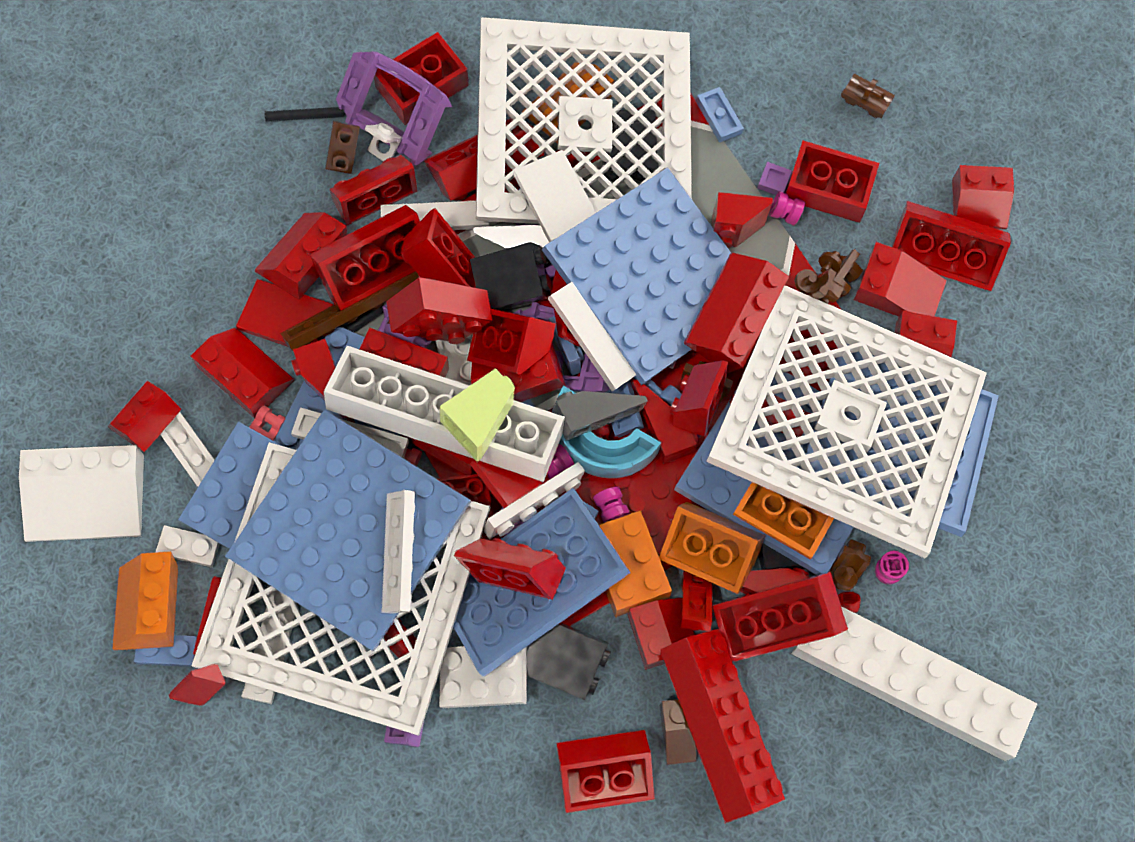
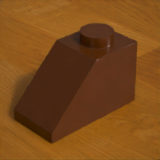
(676, 734)

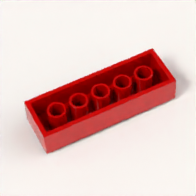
(722, 725)

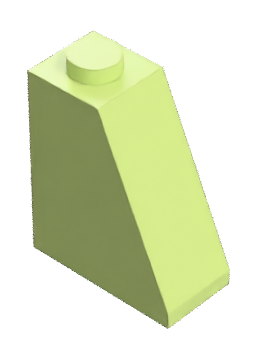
(478, 412)

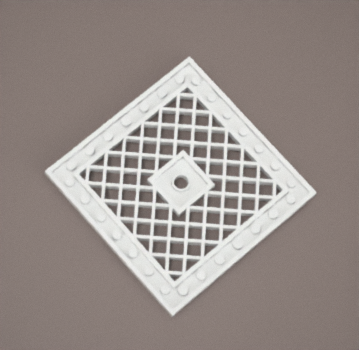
(573, 41)
(956, 381)
(426, 658)

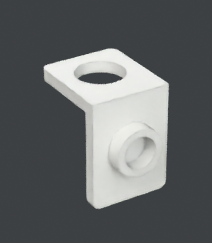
(387, 135)

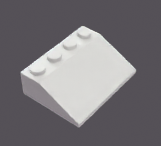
(81, 493)

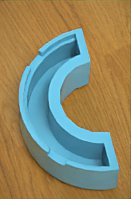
(611, 458)

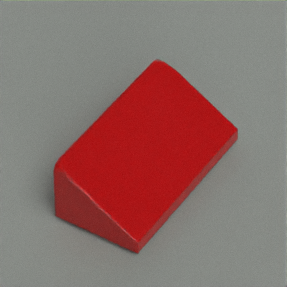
(199, 685)

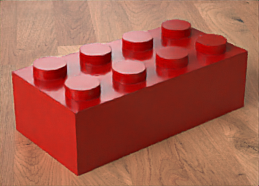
(366, 258)
(781, 617)

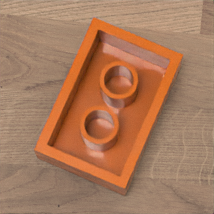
(647, 577)

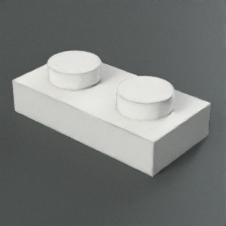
(188, 546)

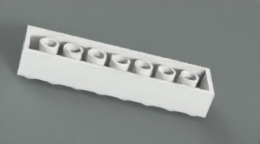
(410, 404)
(924, 685)

